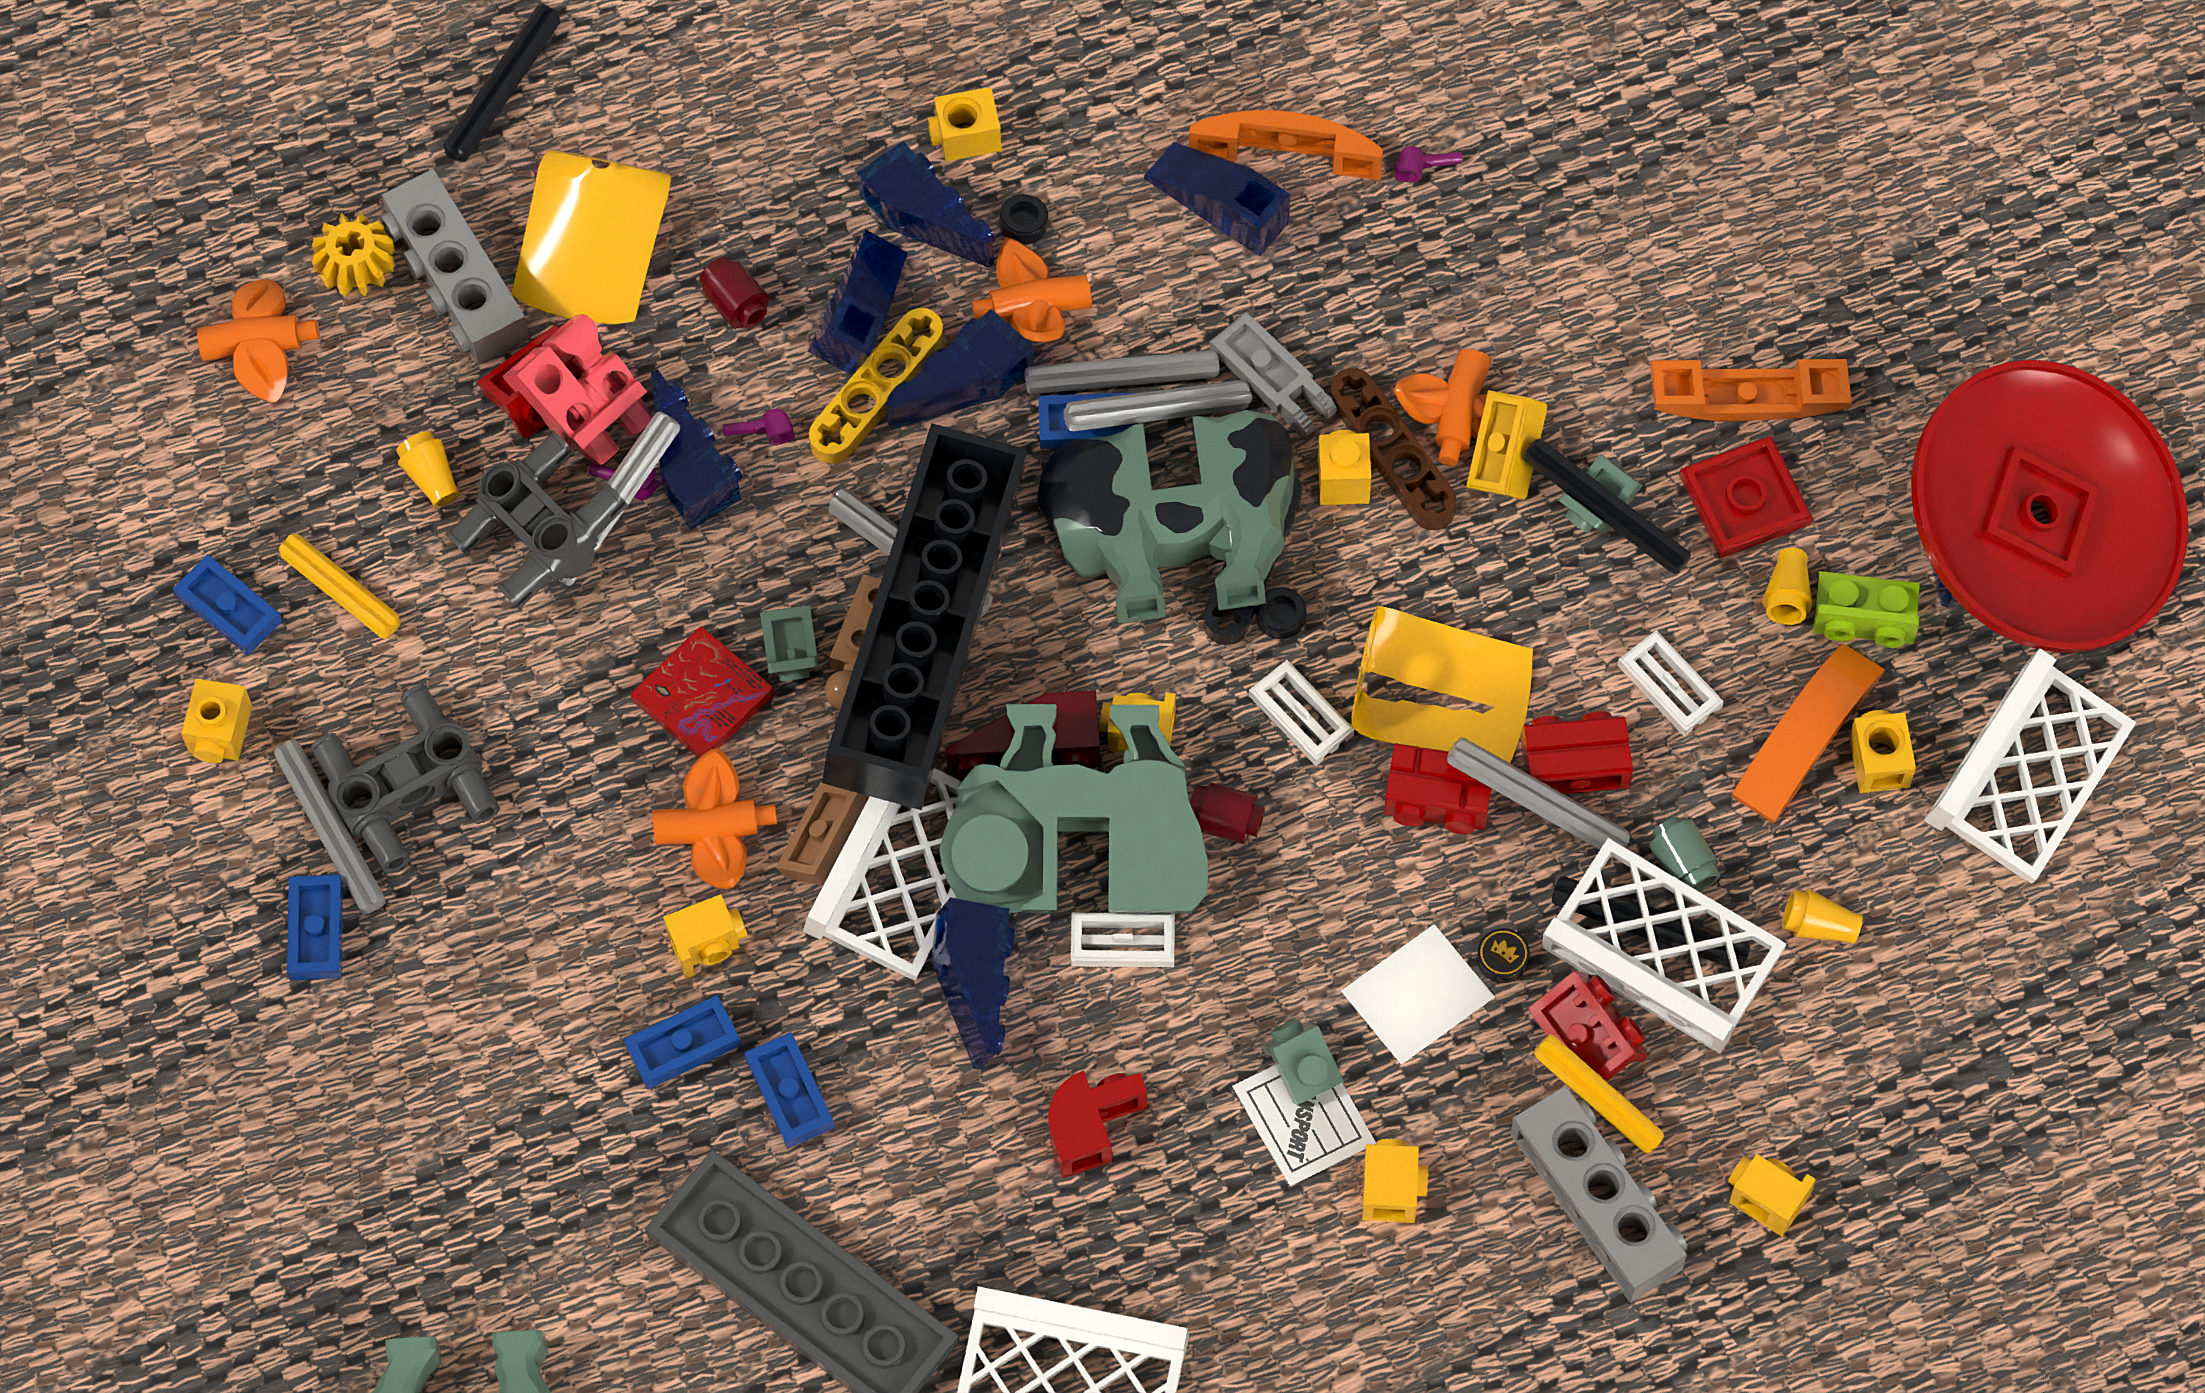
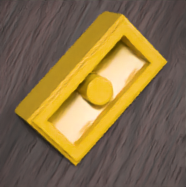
(1503, 437)

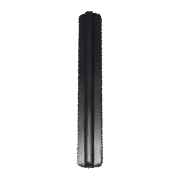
(501, 83)
(1606, 506)
(1667, 933)

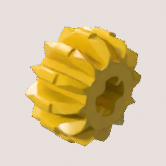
(353, 254)

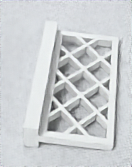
(2003, 733)
(850, 872)
(1641, 983)
(1074, 1325)

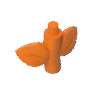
(1031, 296)
(258, 339)
(1451, 404)
(713, 820)

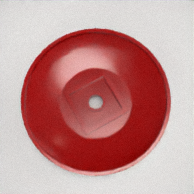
(2108, 494)

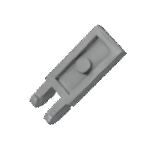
(1271, 372)

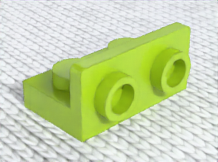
(1866, 609)

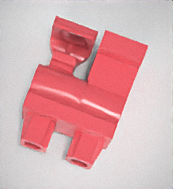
(585, 406)

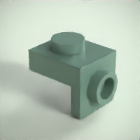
(1611, 478)
(789, 642)
(1302, 1060)

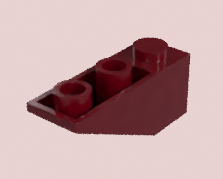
(1074, 729)

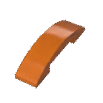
(1290, 132)
(1750, 394)
(1806, 731)

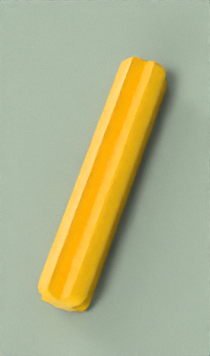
(339, 585)
(1598, 1094)

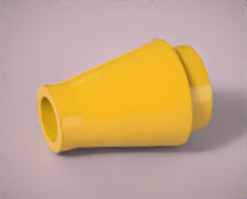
(427, 465)
(1789, 591)
(1817, 917)

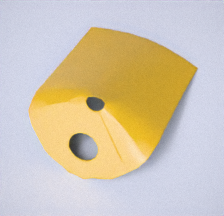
(589, 237)
(1448, 663)

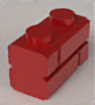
(1580, 753)
(1431, 790)

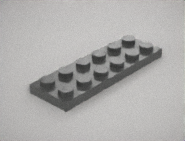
(800, 1282)

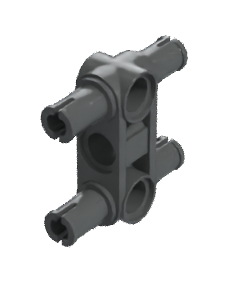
(558, 541)
(405, 778)

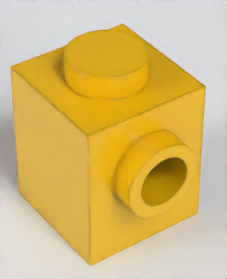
(1344, 468)
(216, 721)
(1392, 1181)

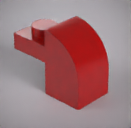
(1079, 1114)

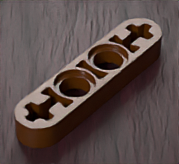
(1396, 447)

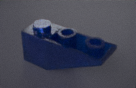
(1224, 195)
(914, 203)
(859, 303)
(971, 371)
(691, 468)
(969, 965)

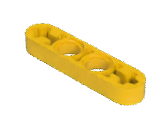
(870, 382)

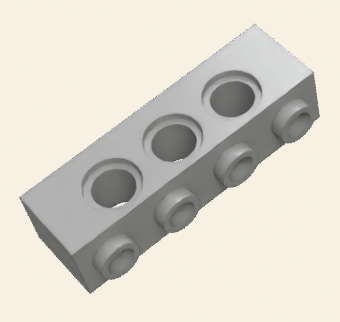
(427, 205)
(1632, 1265)

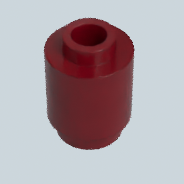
(734, 293)
(1227, 812)

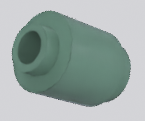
(1685, 853)

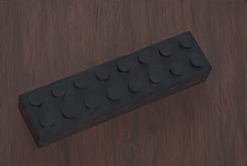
(924, 617)

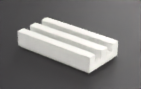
(1651, 690)
(1328, 742)
(1115, 958)

